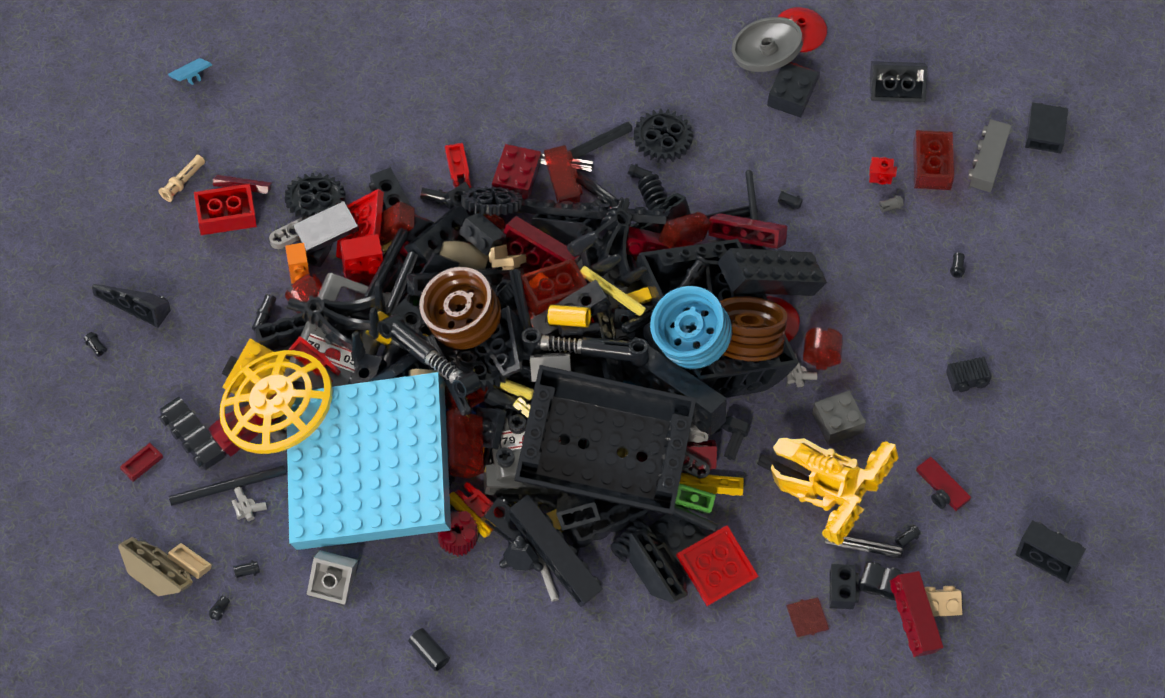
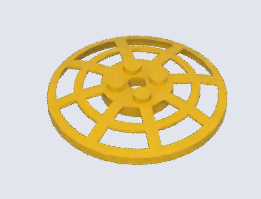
(279, 405)

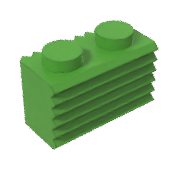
(694, 499)

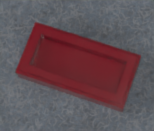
(141, 462)

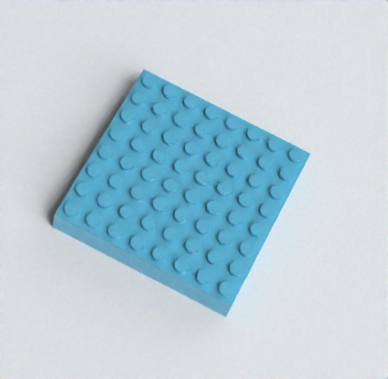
(371, 464)

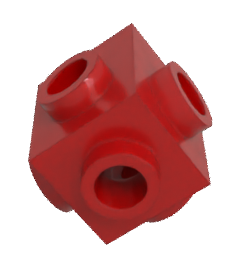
(882, 170)

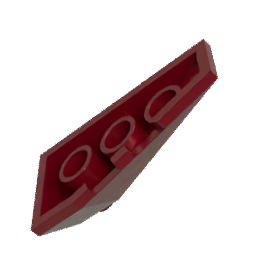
(247, 435)

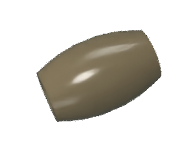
(465, 254)

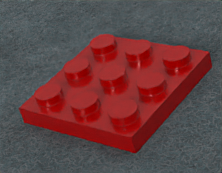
(367, 215)
(717, 565)

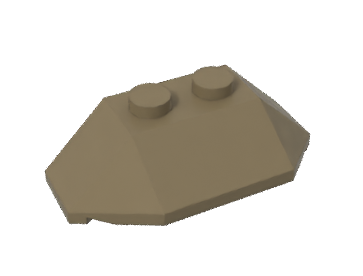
(153, 568)

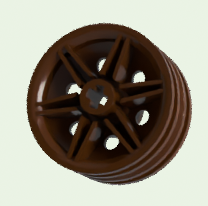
(467, 316)
(756, 328)

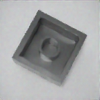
(838, 417)

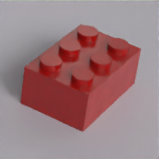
(225, 209)
(361, 258)

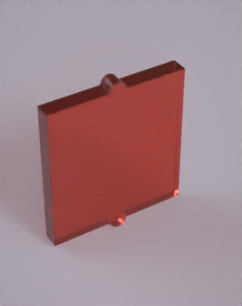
(807, 617)

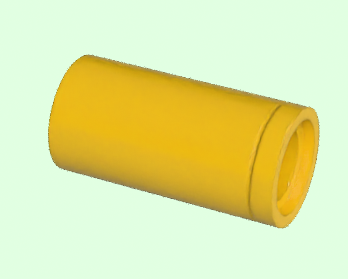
(569, 316)

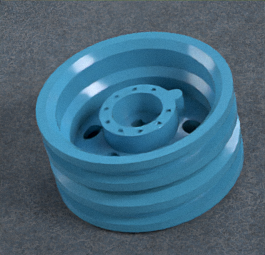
(671, 310)

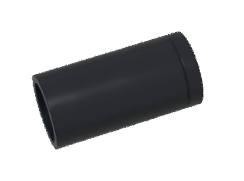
(429, 649)

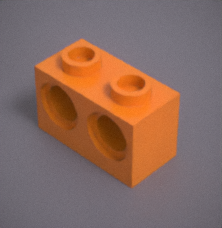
(297, 261)

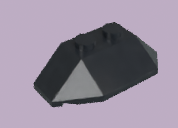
(656, 566)

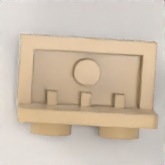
(499, 258)
(945, 602)

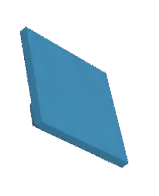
(190, 70)

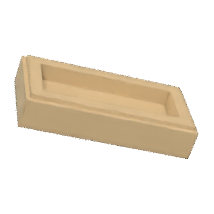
(189, 560)

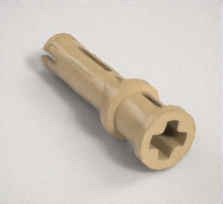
(177, 183)

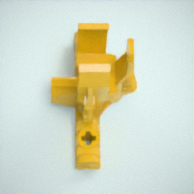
(833, 480)

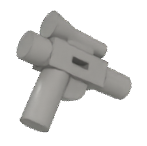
(799, 374)
(246, 506)

